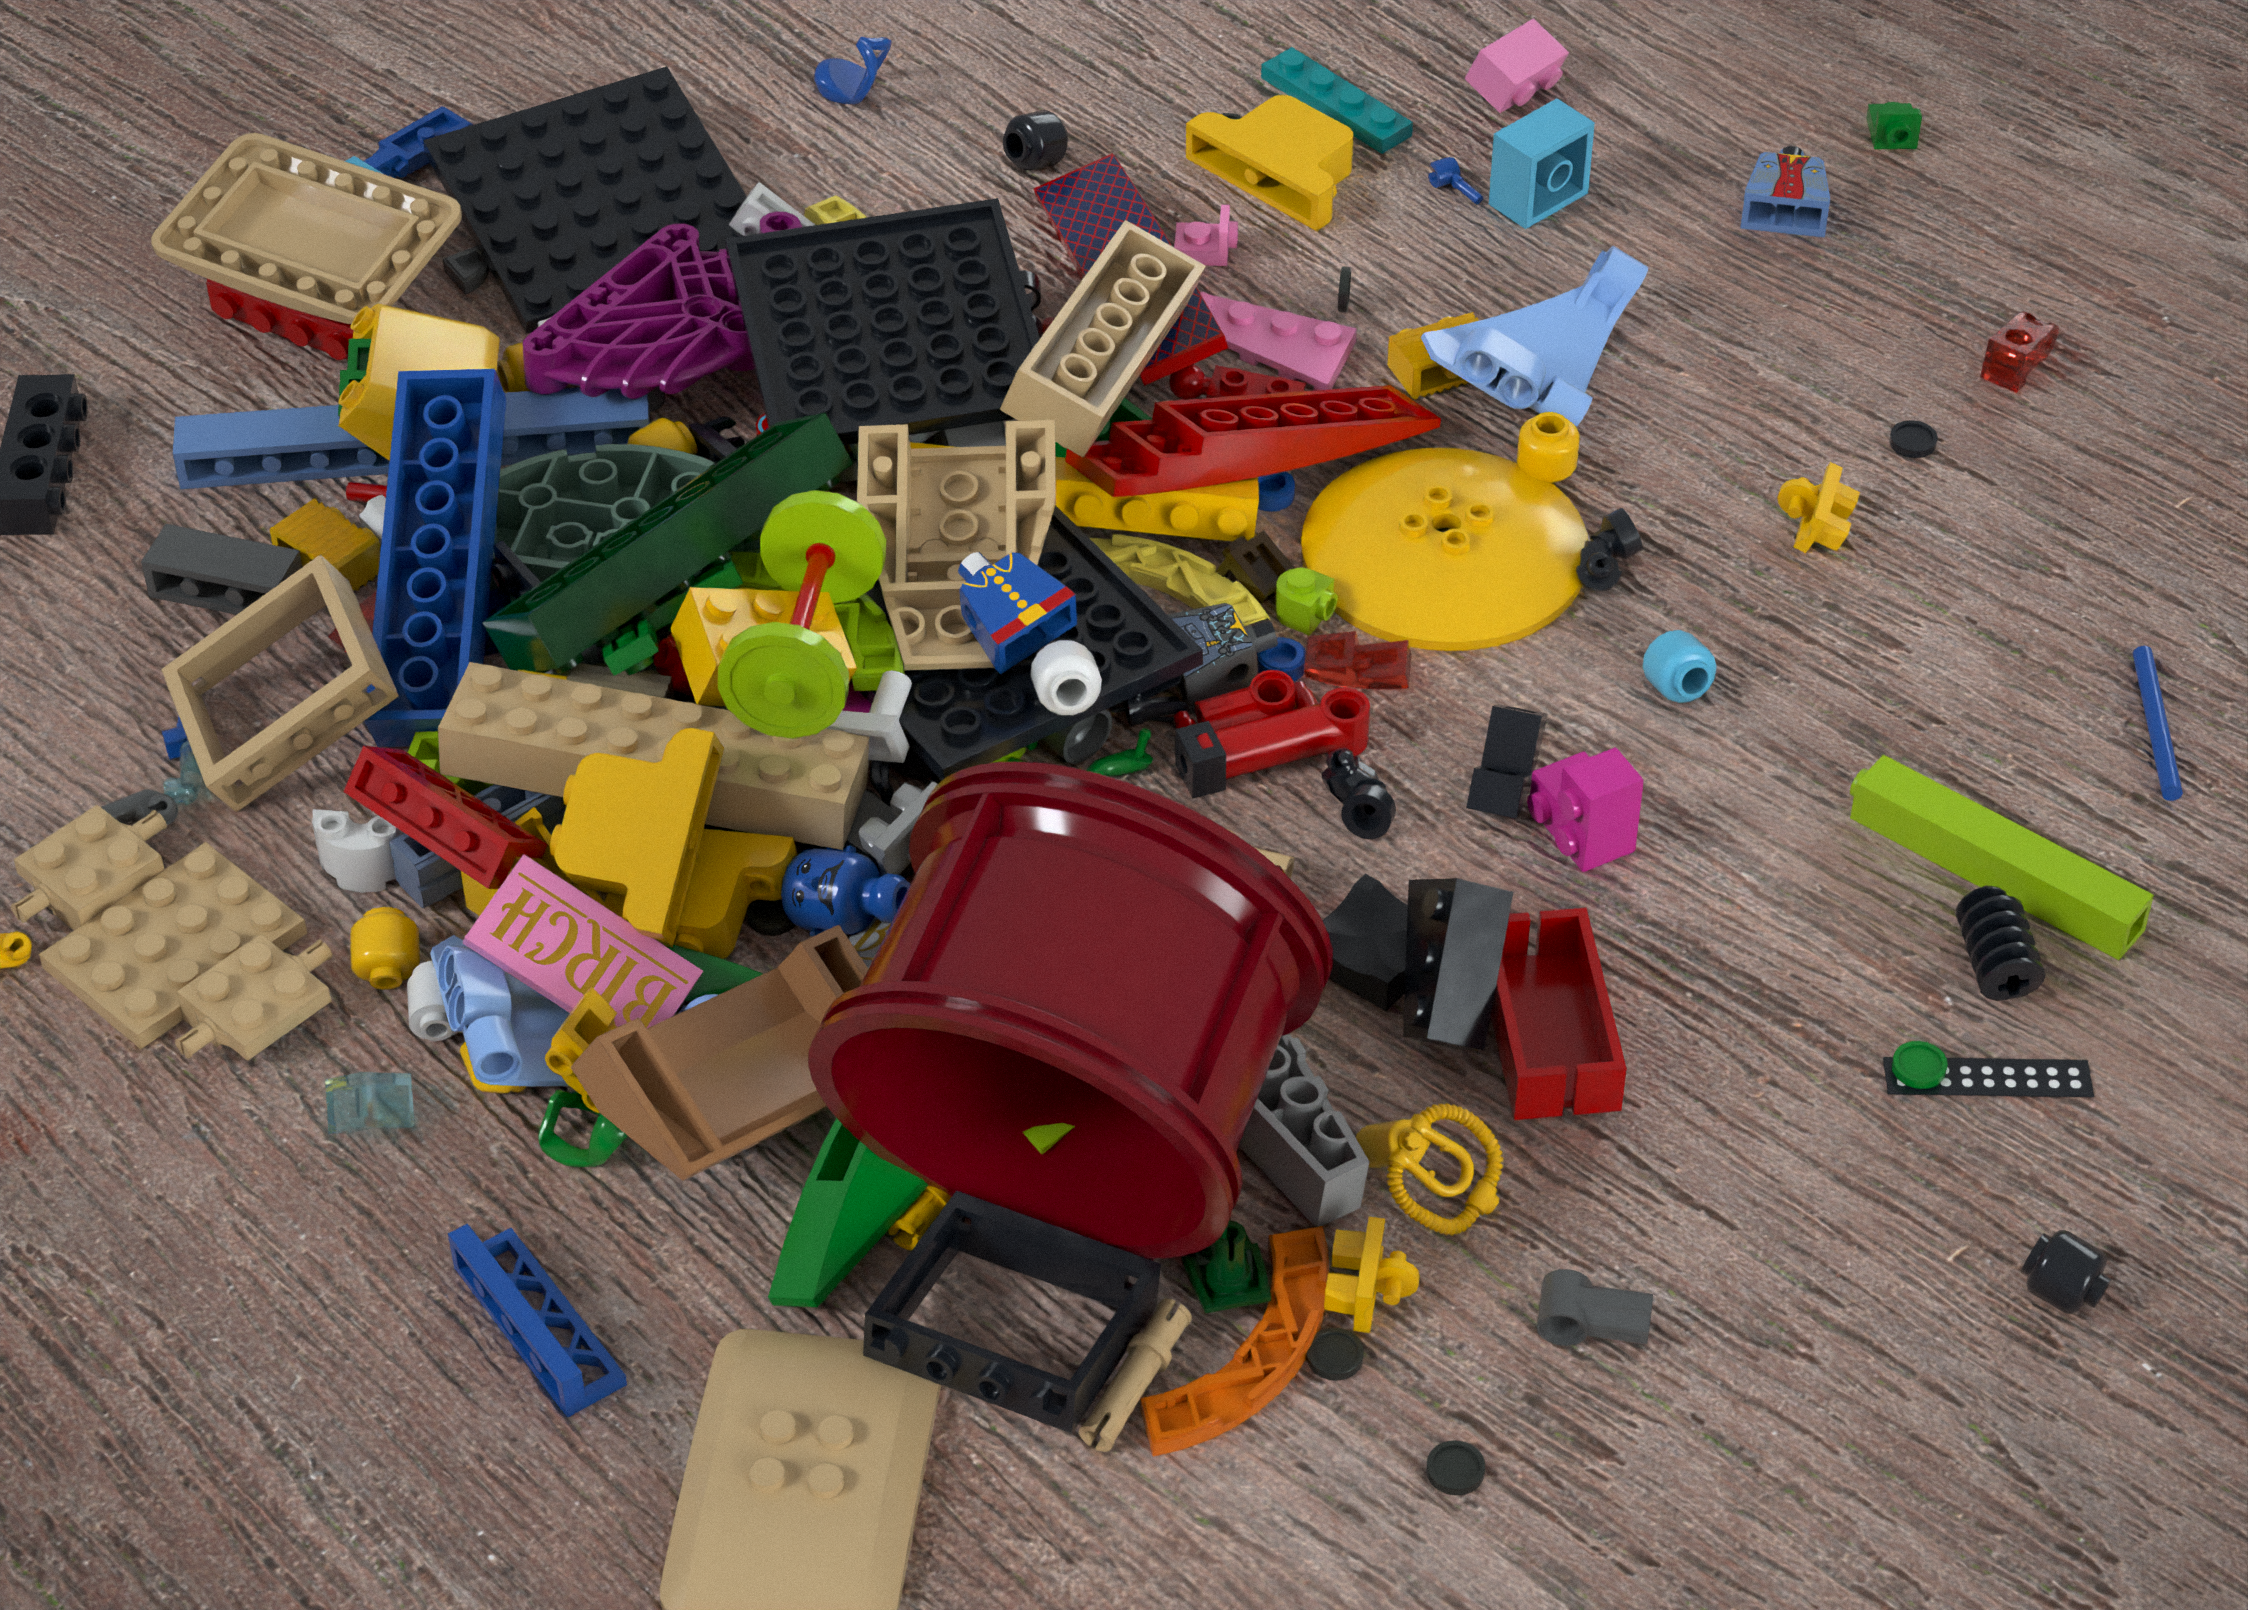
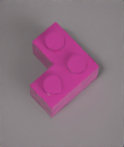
(1589, 806)

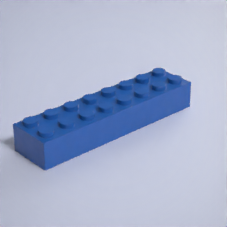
(436, 543)

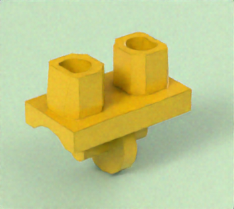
(1822, 509)
(1388, 1276)

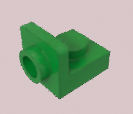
(1894, 125)

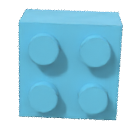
(1541, 163)

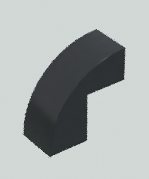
(1507, 761)

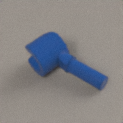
(1448, 172)
(174, 739)

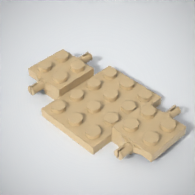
(171, 940)

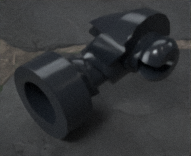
(1615, 537)
(1365, 800)

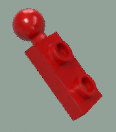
(1227, 382)

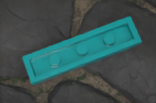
(1337, 98)

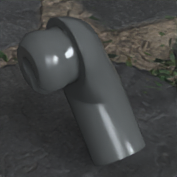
(140, 805)

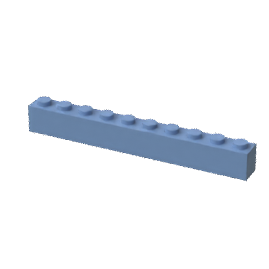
(312, 446)

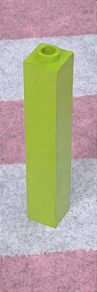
(2002, 854)

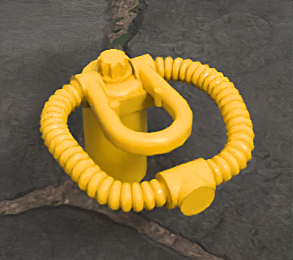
(1404, 1143)

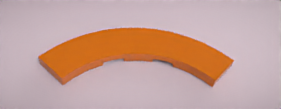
(1261, 1363)

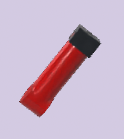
(1212, 756)

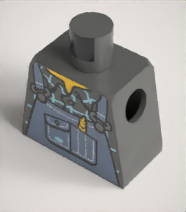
(1227, 651)

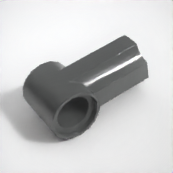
(1576, 1309)

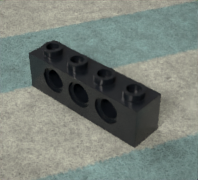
(38, 452)

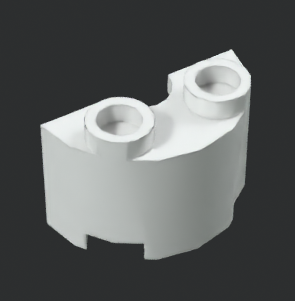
(354, 851)

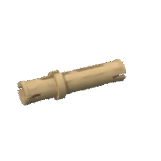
(1146, 1357)

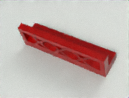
(440, 814)

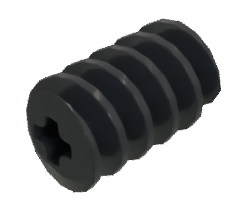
(1999, 944)

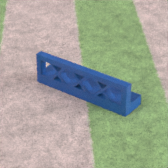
(527, 1327)

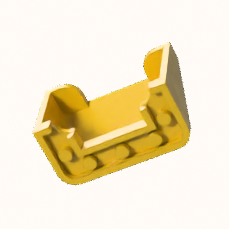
(405, 343)

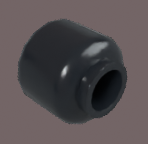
(1035, 140)
(2066, 1272)

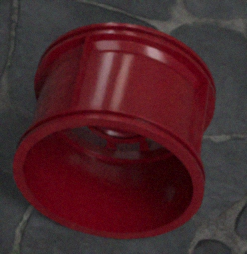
(1084, 970)

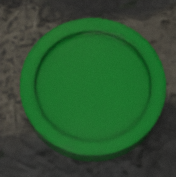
(1919, 1064)

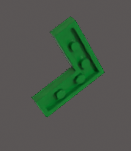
(638, 642)

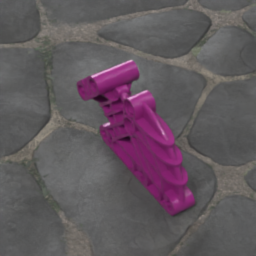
(648, 321)

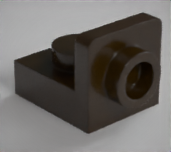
(1255, 564)

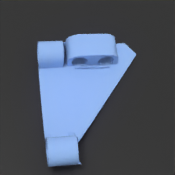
(1545, 350)
(501, 1017)

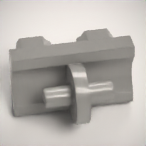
(892, 842)

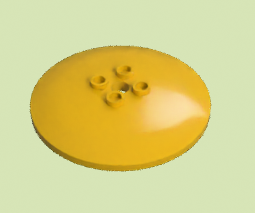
(1473, 587)

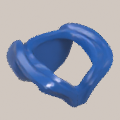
(846, 81)

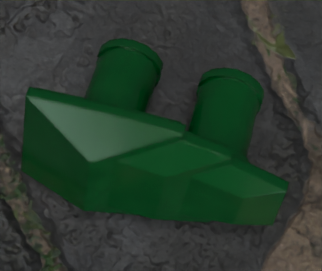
(1228, 1272)

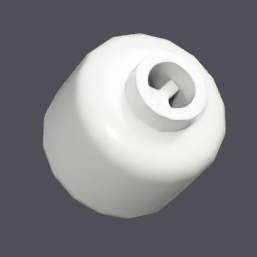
(1066, 677)

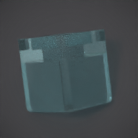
(369, 1102)

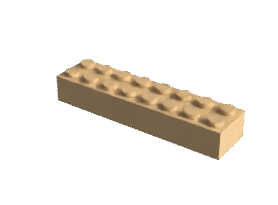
(538, 728)

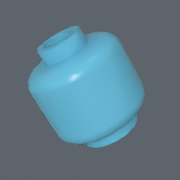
(1679, 666)

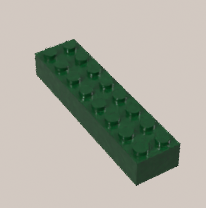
(666, 546)

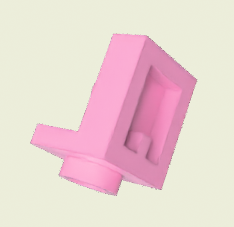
(1208, 241)

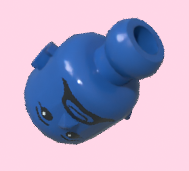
(839, 889)

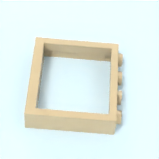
(306, 727)

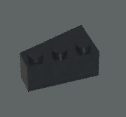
(1453, 960)

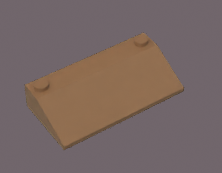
(725, 1067)

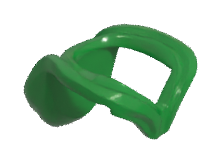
(603, 1140)

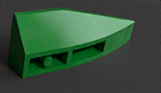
(839, 1218)

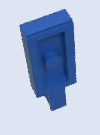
(404, 149)

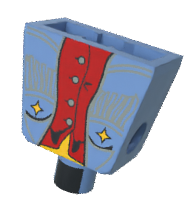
(1787, 194)

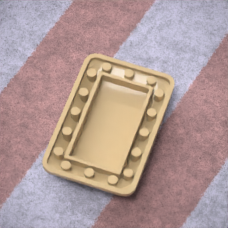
(305, 229)
(799, 1478)

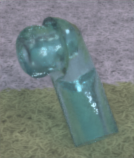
(188, 785)

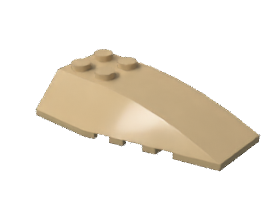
(939, 511)

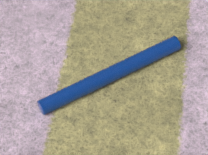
(2157, 723)

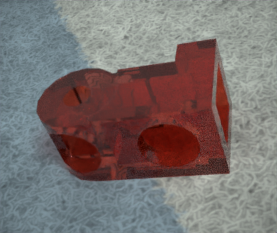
(2018, 350)

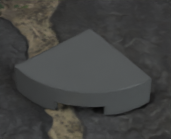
(467, 269)

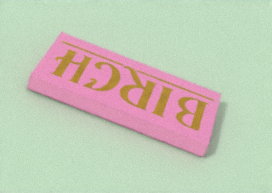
(569, 942)

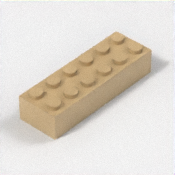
(1103, 337)

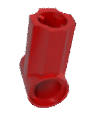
(1267, 695)

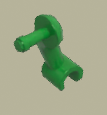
(1125, 761)

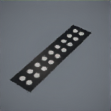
(2004, 1078)

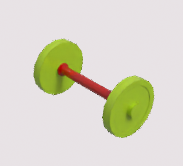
(783, 673)

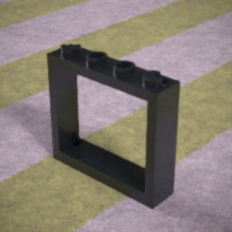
(1030, 1249)

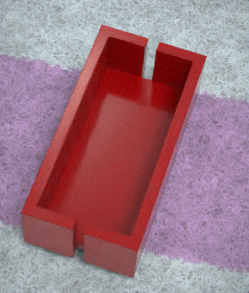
(1556, 1020)

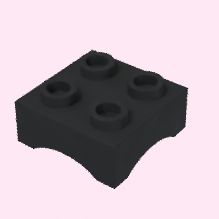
(1369, 943)

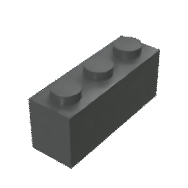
(214, 569)

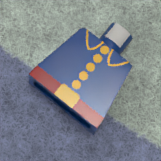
(1013, 607)

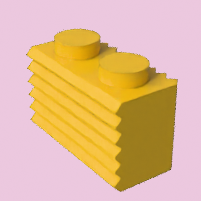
(1412, 362)
(327, 532)

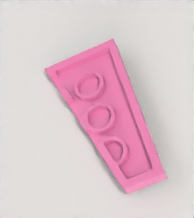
(1285, 341)

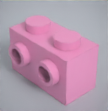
(1517, 66)

